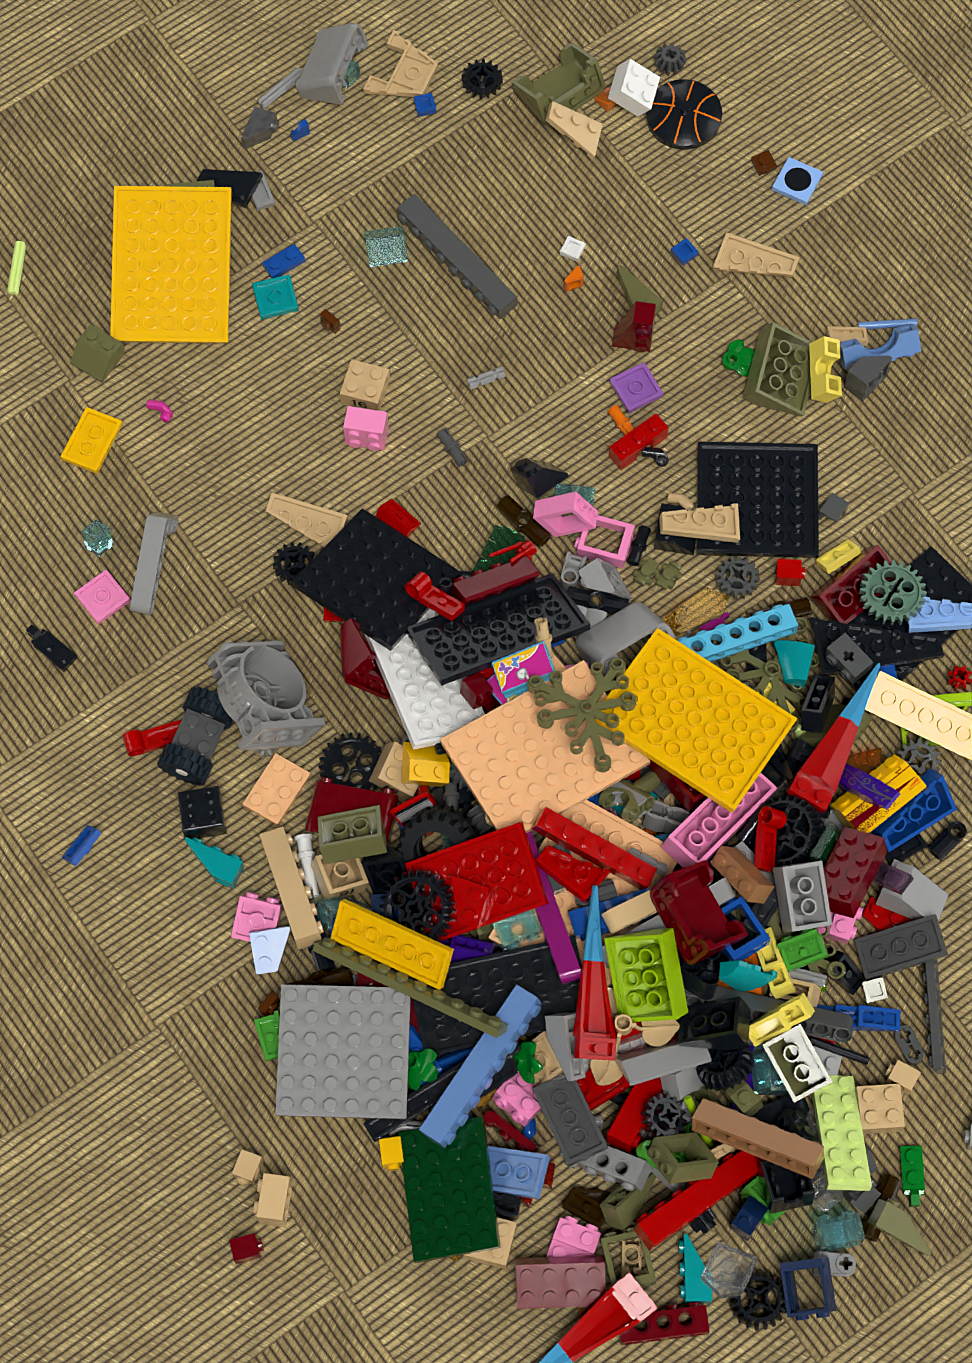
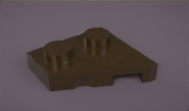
(586, 1205)

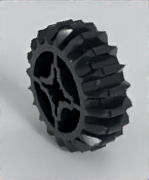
(726, 1068)
(766, 1307)

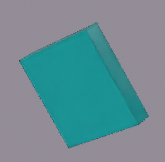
(275, 297)

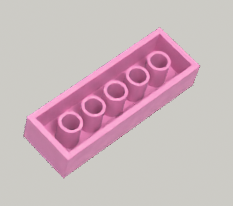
(713, 825)

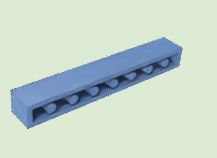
(479, 1069)

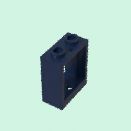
(790, 1289)

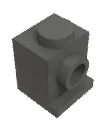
(862, 1199)

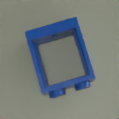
(754, 945)

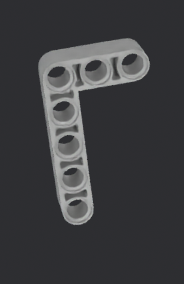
(150, 560)

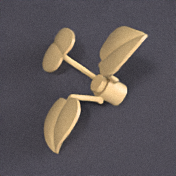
(654, 1034)

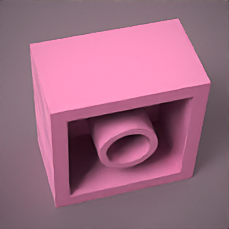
(366, 428)

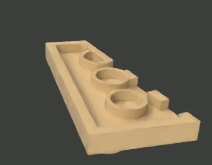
(751, 257)
(711, 523)

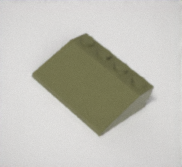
(780, 371)

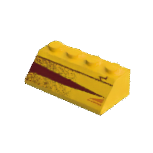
(866, 816)

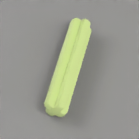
(16, 268)

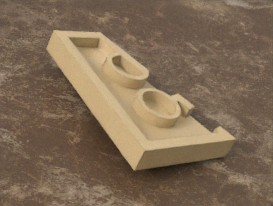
(578, 127)

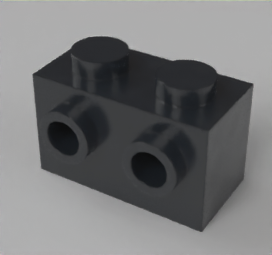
(795, 1122)

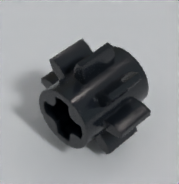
(704, 1222)

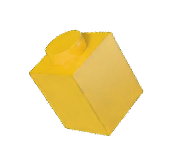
(391, 1153)

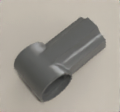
(605, 892)

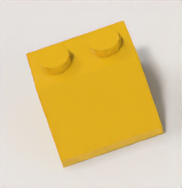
(424, 766)

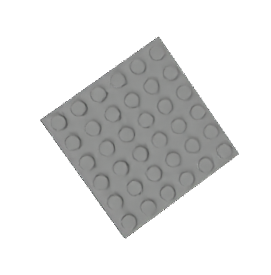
(343, 1052)

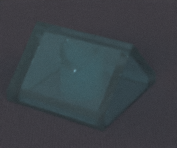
(386, 246)

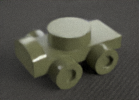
(648, 569)
(670, 572)
(703, 1093)

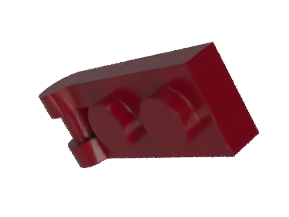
(508, 1132)

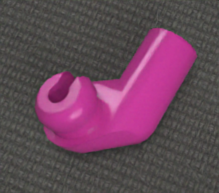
(166, 412)

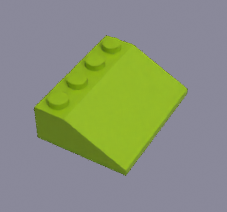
(647, 975)

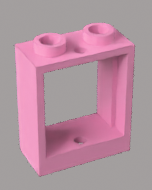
(549, 511)
(593, 553)

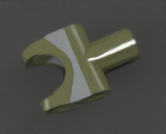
(633, 796)

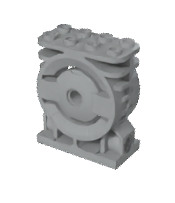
(263, 694)

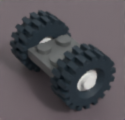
(196, 738)

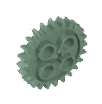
(876, 583)

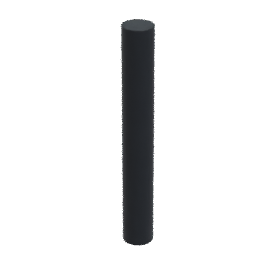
(839, 1050)

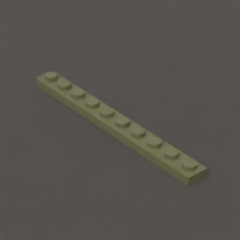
(415, 989)

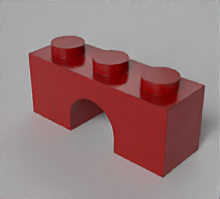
(628, 447)

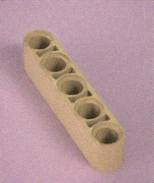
(629, 912)

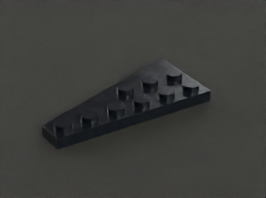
(878, 644)

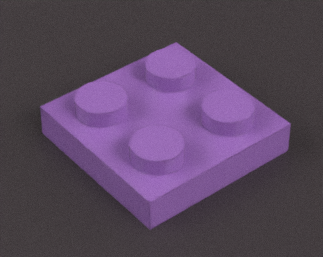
(636, 387)

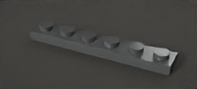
(934, 1017)

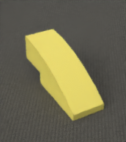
(772, 959)
(780, 1019)

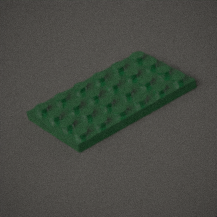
(449, 1193)

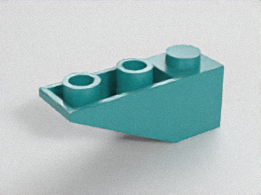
(221, 867)
(692, 1268)

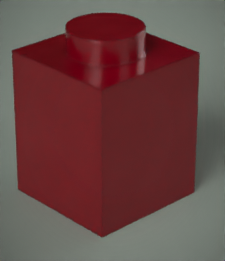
(476, 690)
(246, 1248)

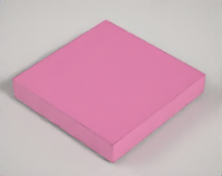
(102, 597)

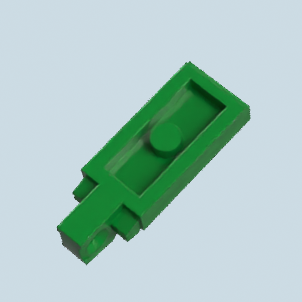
(912, 1173)

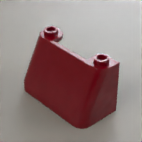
(359, 661)
(335, 798)
(694, 914)

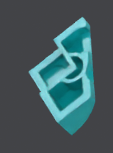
(794, 660)
(744, 976)

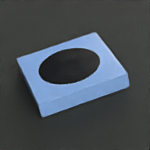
(797, 181)

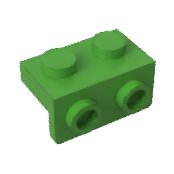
(802, 949)
(269, 1035)

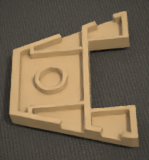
(410, 75)

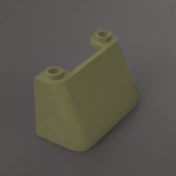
(569, 84)

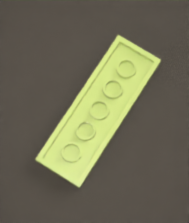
(841, 1135)

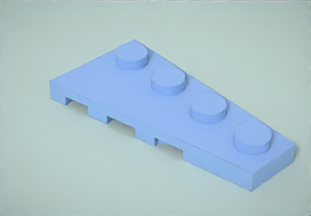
(941, 616)

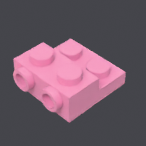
(255, 915)
(842, 927)
(518, 1100)
(573, 1239)

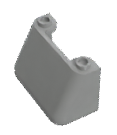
(329, 62)
(617, 633)

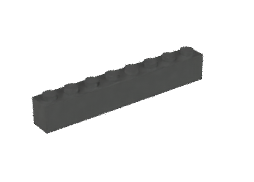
(456, 256)

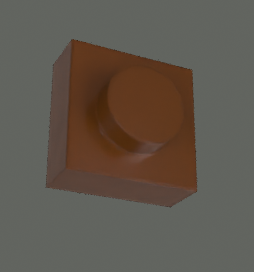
(763, 163)
(329, 321)
(269, 1005)

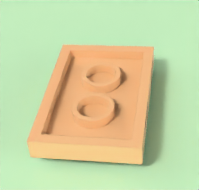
(276, 789)

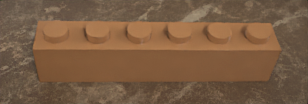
(758, 1138)

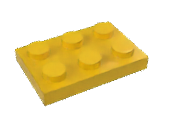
(91, 440)

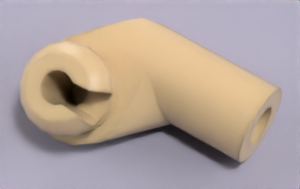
(680, 499)

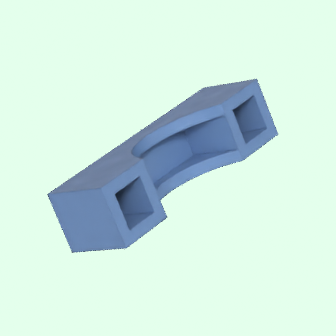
(902, 342)

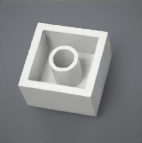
(634, 87)

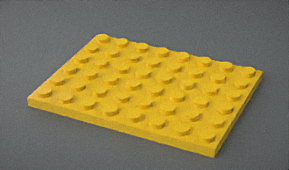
(171, 264)
(698, 720)

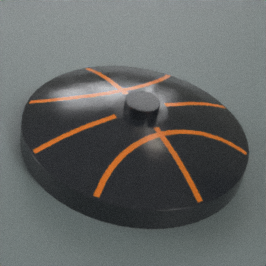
(684, 114)

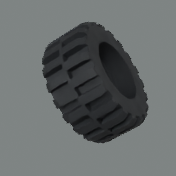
(434, 820)

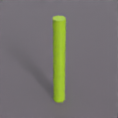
(692, 1108)

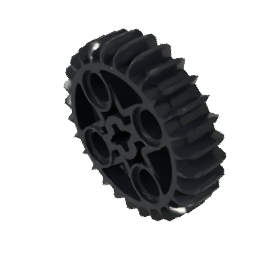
(795, 836)
(424, 902)

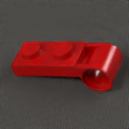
(422, 590)
(151, 739)
(768, 822)

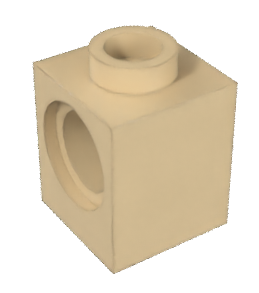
(903, 1075)
(247, 1168)

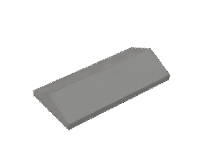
(659, 1061)

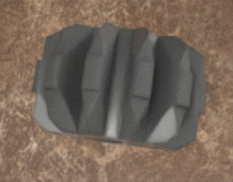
(670, 58)

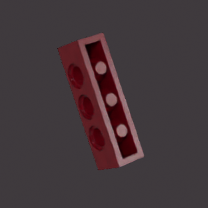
(698, 1327)

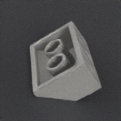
(802, 896)

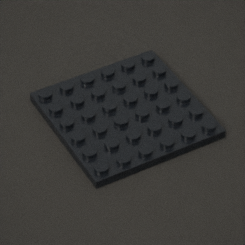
(773, 493)
(365, 578)

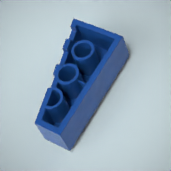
(919, 813)

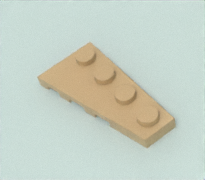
(308, 519)

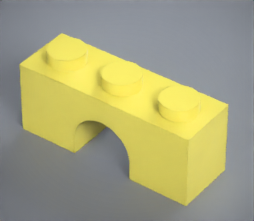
(822, 356)

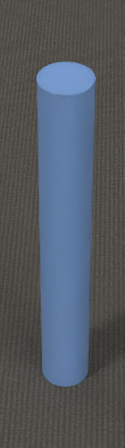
(887, 324)

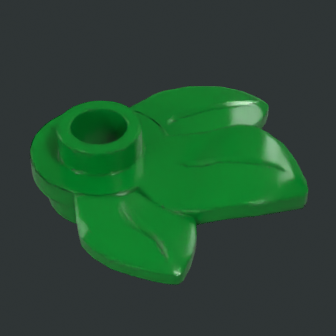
(741, 356)
(527, 1063)
(421, 1068)

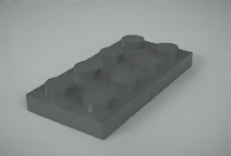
(901, 947)
(570, 1119)

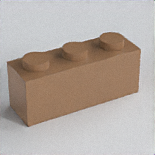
(742, 874)

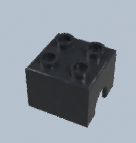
(202, 812)
(784, 1187)

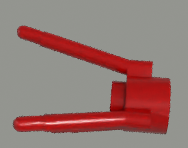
(523, 549)

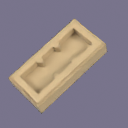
(848, 333)

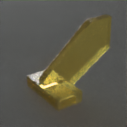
(696, 611)

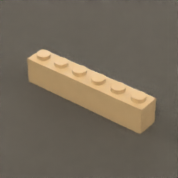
(290, 887)

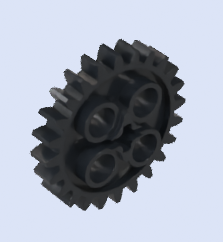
(335, 758)

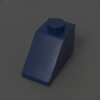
(748, 1218)

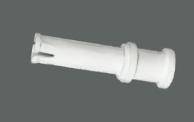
(306, 856)

